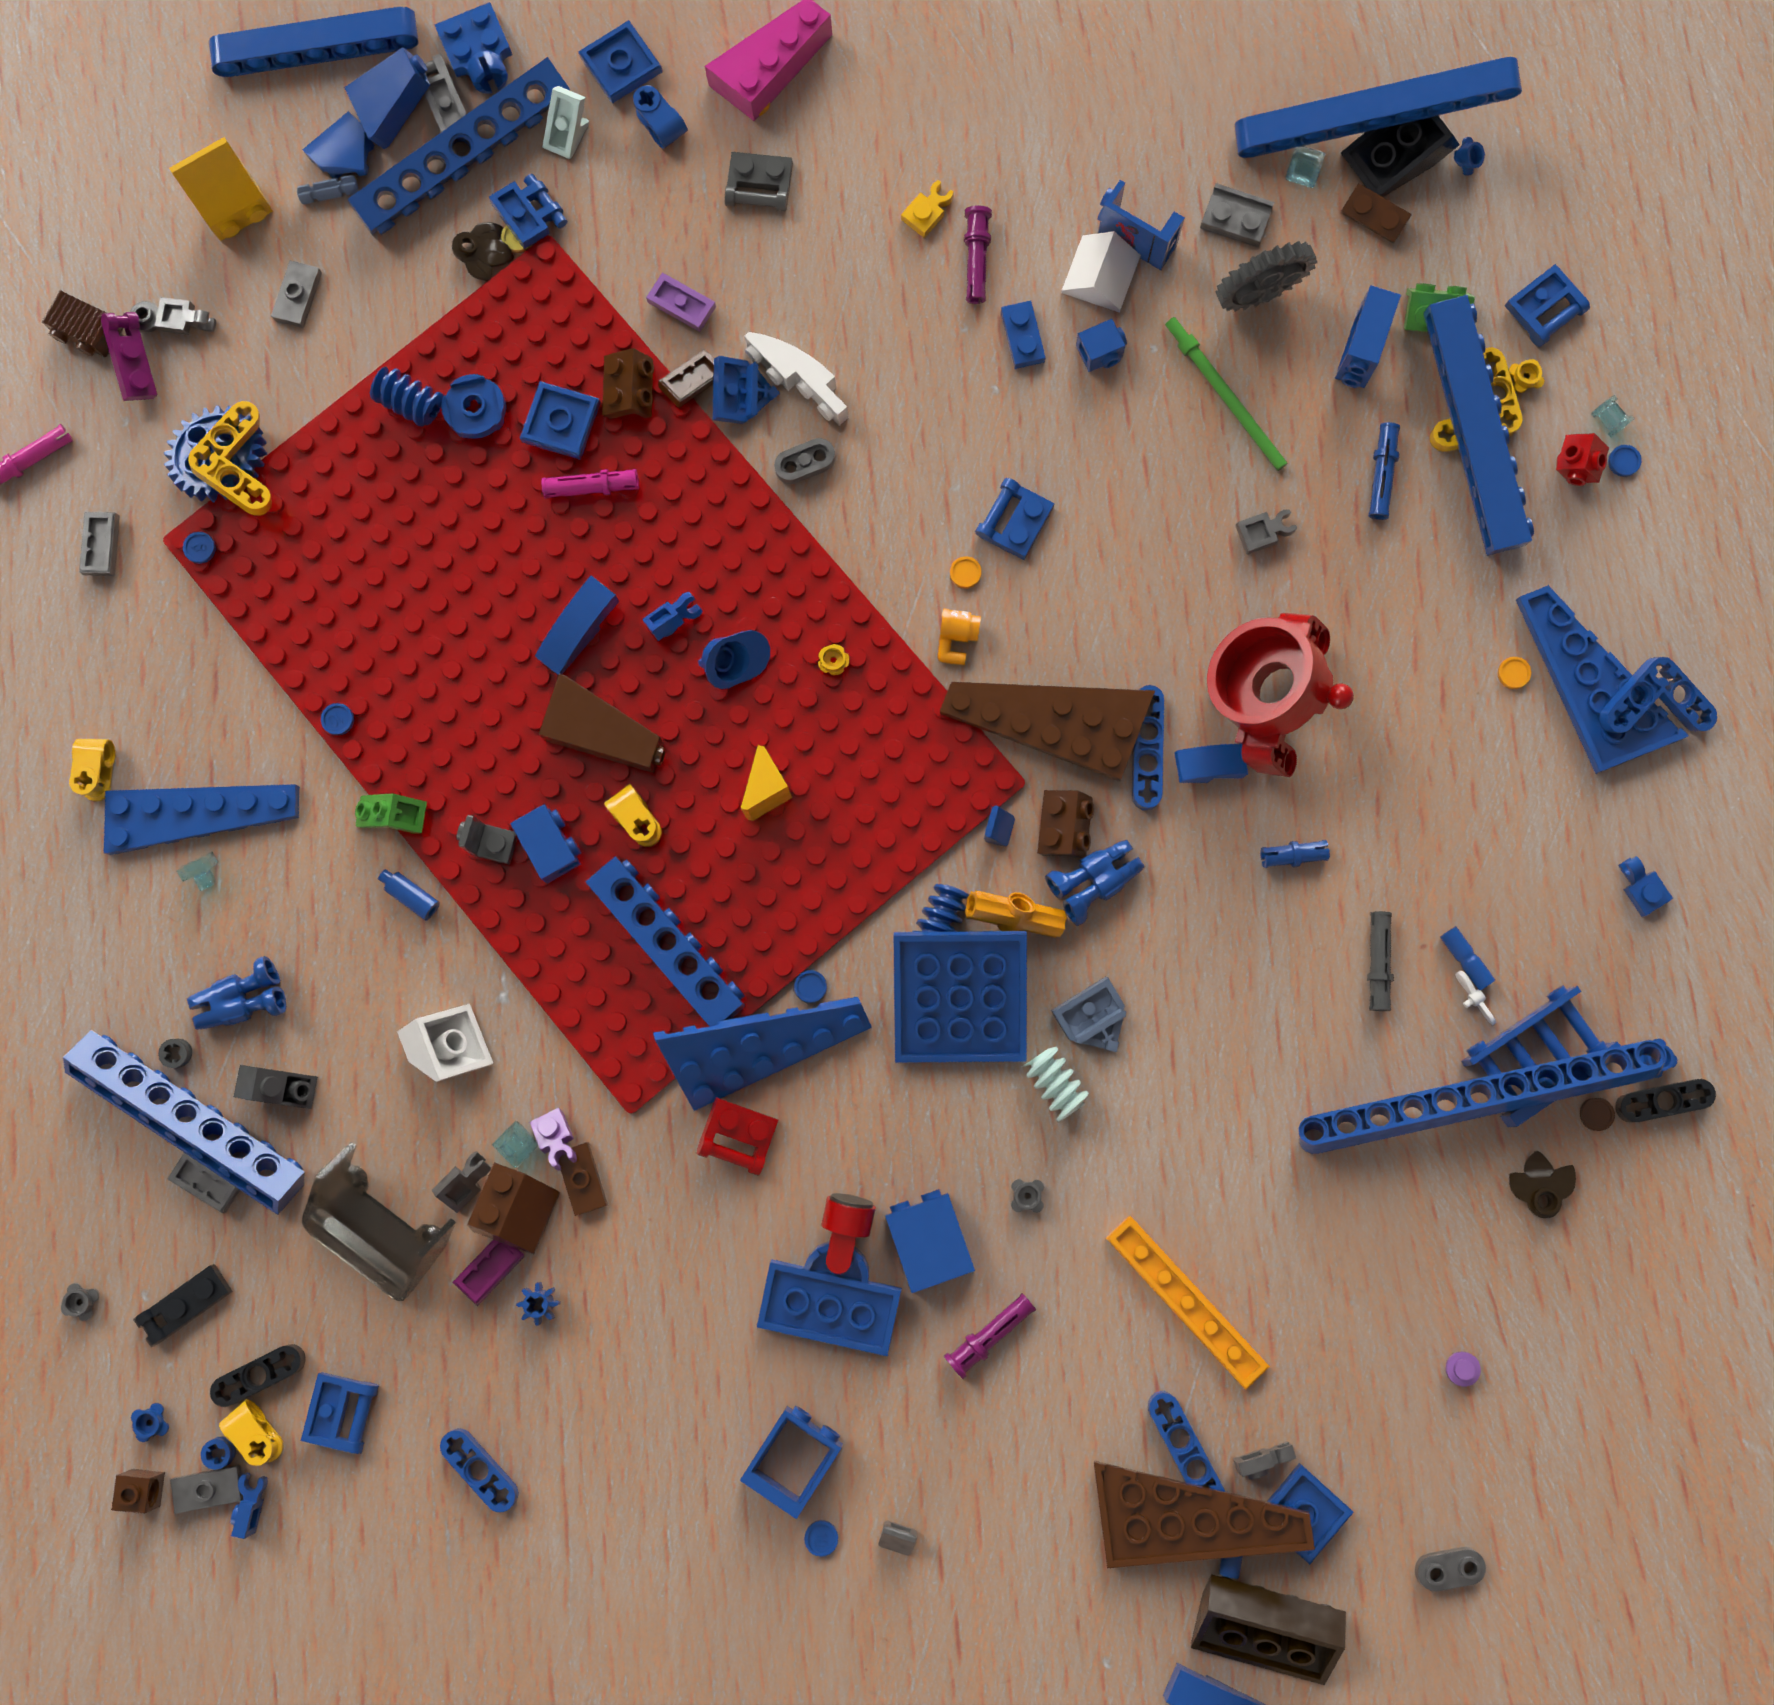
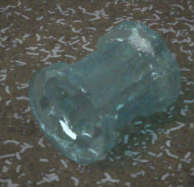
(1612, 416)

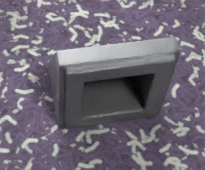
(897, 1538)

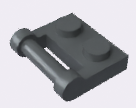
(759, 173)

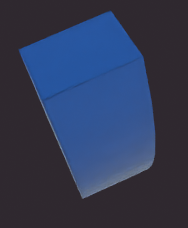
(576, 625)
(1192, 1688)

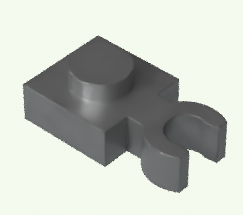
(1262, 532)
(1257, 1462)

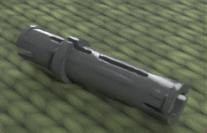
(1380, 969)

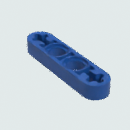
(1153, 748)
(1188, 1453)

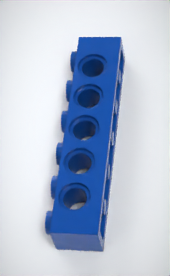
(607, 884)

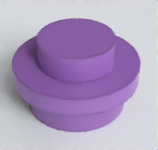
(1463, 1369)

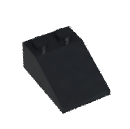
(1399, 153)

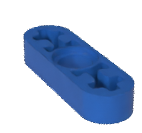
(454, 1458)

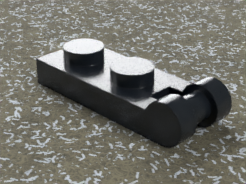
(183, 1304)

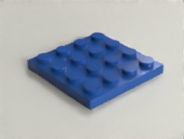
(960, 996)

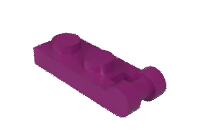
(129, 356)

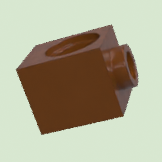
(138, 1491)

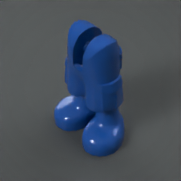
(1104, 877)
(228, 997)

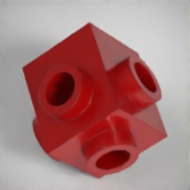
(1582, 459)

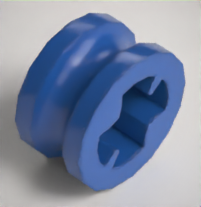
(214, 1463)

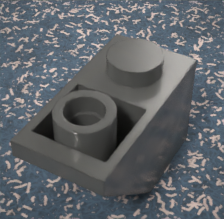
(275, 1087)

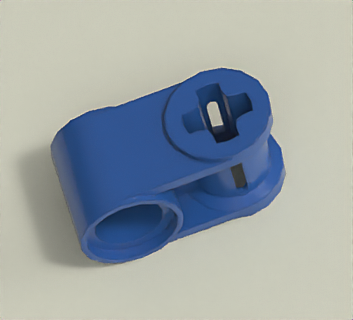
(658, 116)

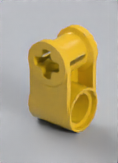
(90, 766)
(632, 813)
(248, 1430)

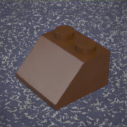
(513, 1208)

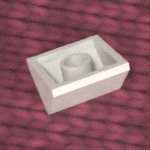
(1102, 270)

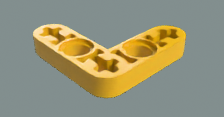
(1509, 404)
(222, 466)

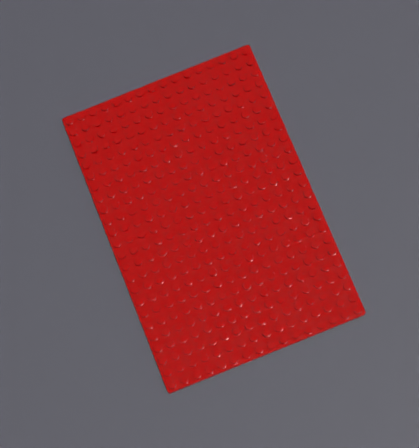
(429, 573)

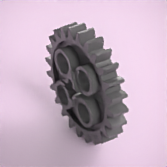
(1266, 276)

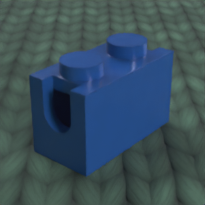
(546, 843)

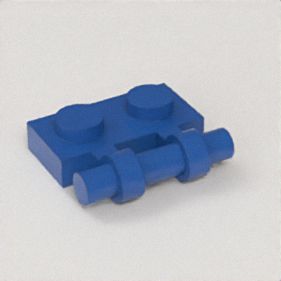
(520, 215)

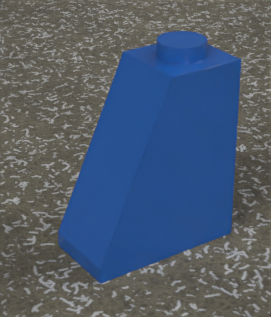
(388, 95)

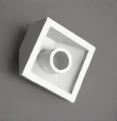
(445, 1043)

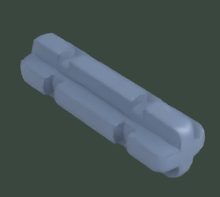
(327, 189)

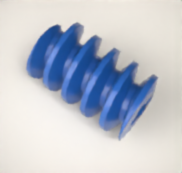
(405, 398)
(944, 909)

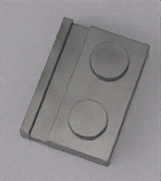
(1237, 215)

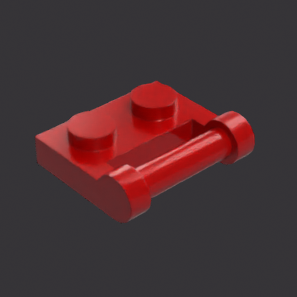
(740, 1125)

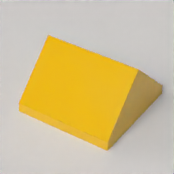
(764, 788)

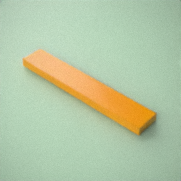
(1187, 1302)

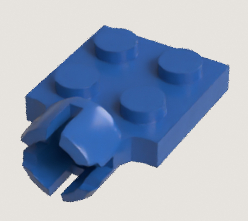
(476, 46)

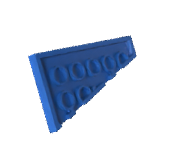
(1588, 680)
(750, 1048)

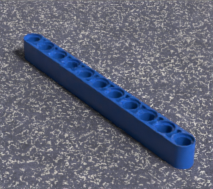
(1493, 1087)

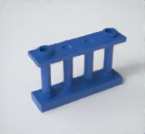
(1559, 998)

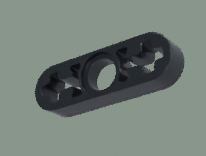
(1677, 1108)
(232, 1377)

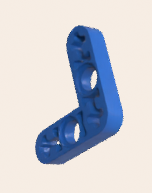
(1660, 688)

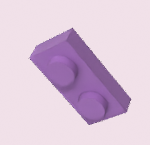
(681, 302)

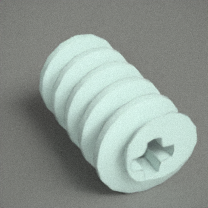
(1056, 1083)

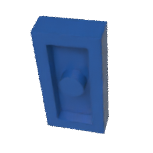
(1023, 334)

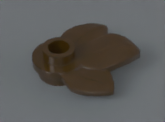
(486, 250)
(1541, 1179)

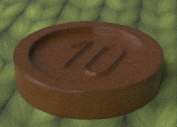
(1597, 1114)

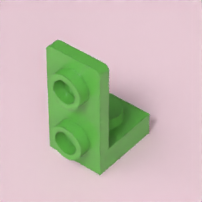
(391, 812)

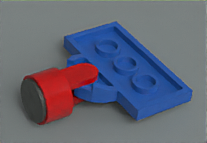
(832, 1292)

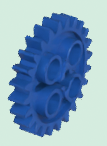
(180, 472)

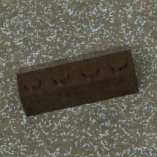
(1269, 1629)

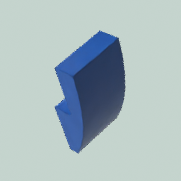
(1210, 762)

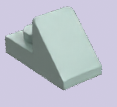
(564, 122)

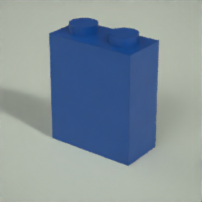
(929, 1241)

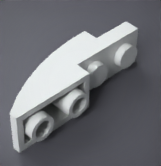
(791, 366)

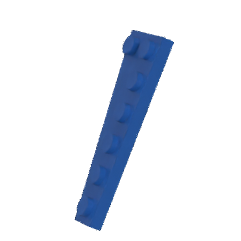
(169, 815)

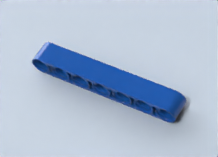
(313, 41)

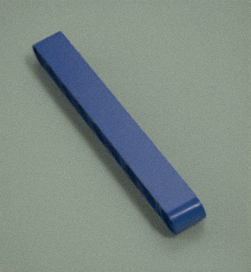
(1378, 107)

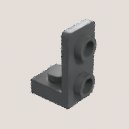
(486, 840)

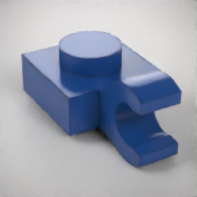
(669, 616)
(1646, 890)
(247, 1512)

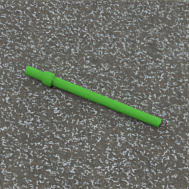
(1190, 346)

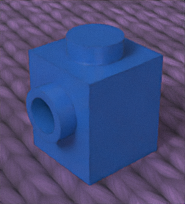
(1101, 345)

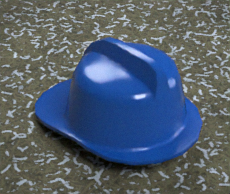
(735, 658)

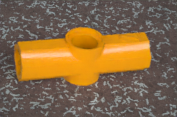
(1015, 913)

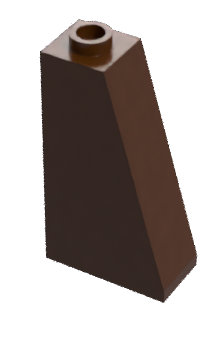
(596, 728)

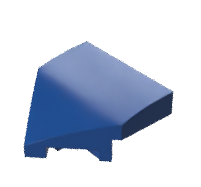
(341, 148)
(739, 390)

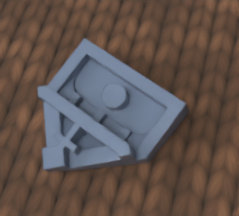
(1093, 1016)

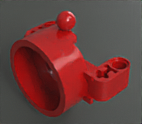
(1244, 663)

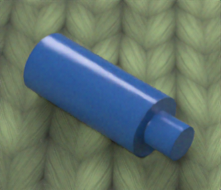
(409, 894)

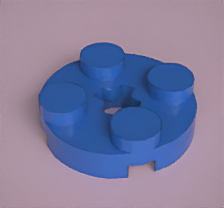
(486, 419)

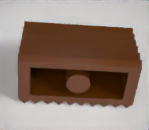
(78, 322)

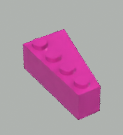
(769, 58)

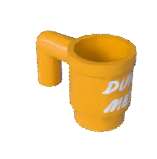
(956, 627)

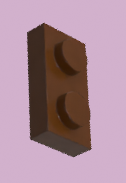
(1376, 213)

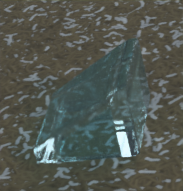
(1305, 166)

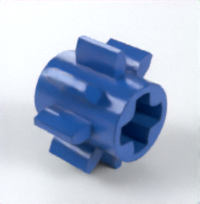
(547, 1304)

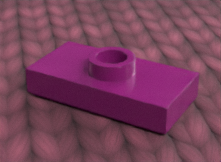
(487, 1270)

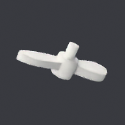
(1475, 996)

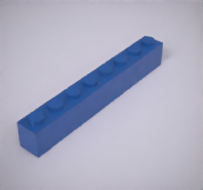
(1478, 425)

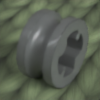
(165, 1054)

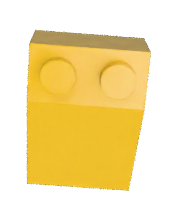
(221, 189)

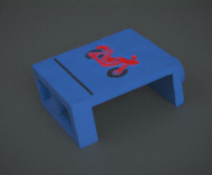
(1148, 241)

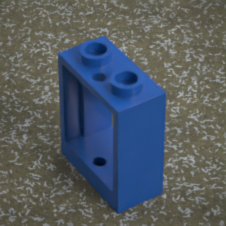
(1367, 337)
(772, 1489)

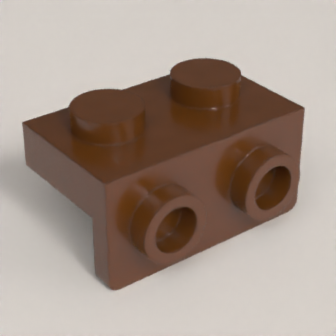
(627, 384)
(1065, 823)

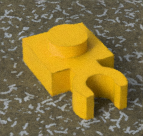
(925, 211)

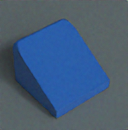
(999, 827)

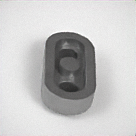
(803, 459)
(1451, 1567)

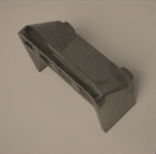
(368, 1233)

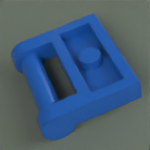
(1542, 296)
(1024, 523)
(329, 1409)

